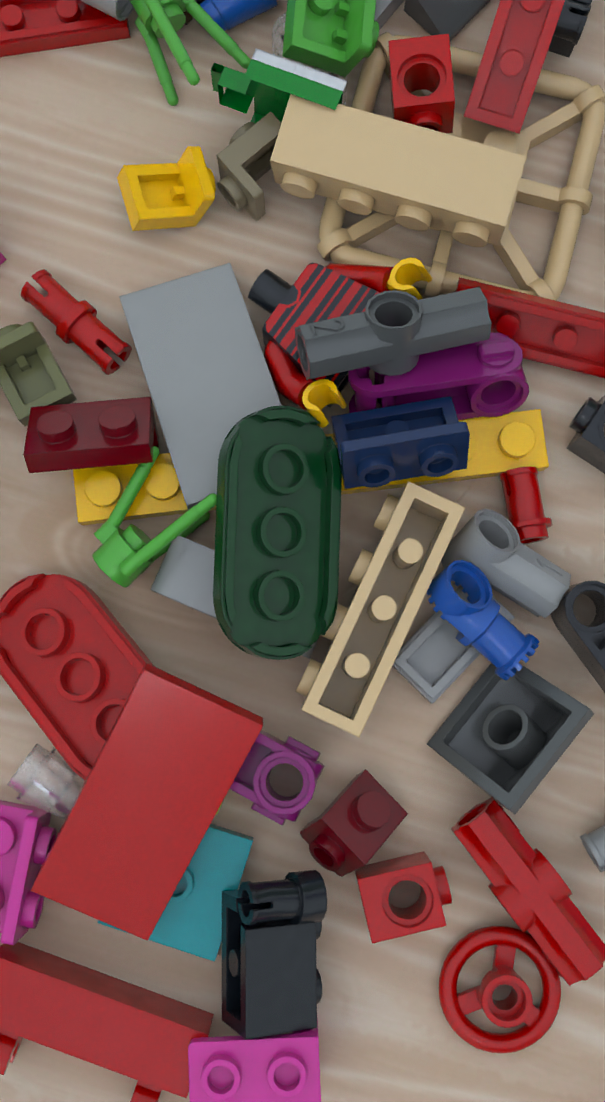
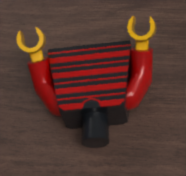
(314, 297)

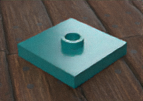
(195, 909)

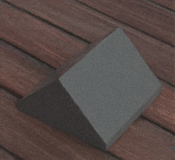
(510, 733)

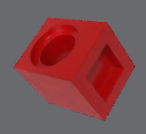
(422, 65)
(389, 921)

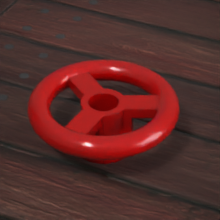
(507, 1012)

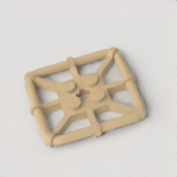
(570, 201)

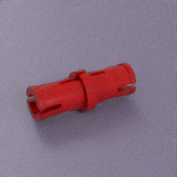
(76, 321)

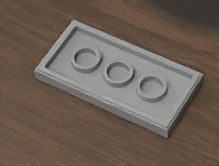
(199, 368)

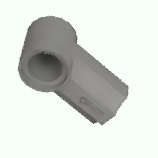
(509, 565)

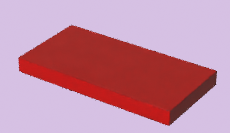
(147, 802)

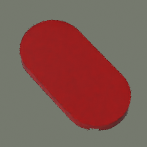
(67, 663)

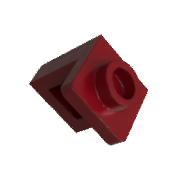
(353, 825)

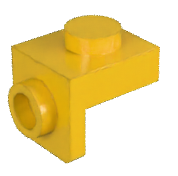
(168, 192)

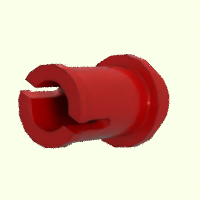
(525, 504)

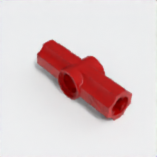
(531, 891)

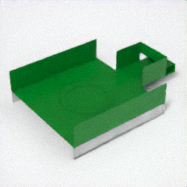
(271, 82)

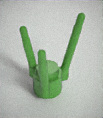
(166, 18)
(130, 551)

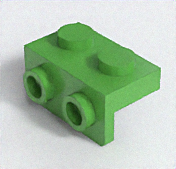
(330, 33)

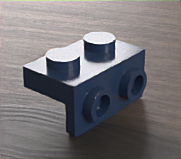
(400, 442)

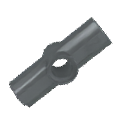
(392, 332)

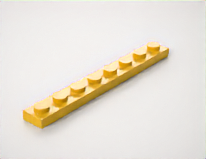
(494, 448)

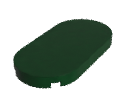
(277, 533)

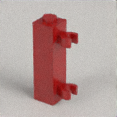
(96, 1020)

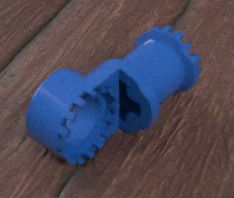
(480, 620)

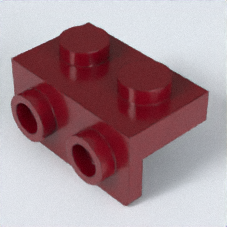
(90, 435)

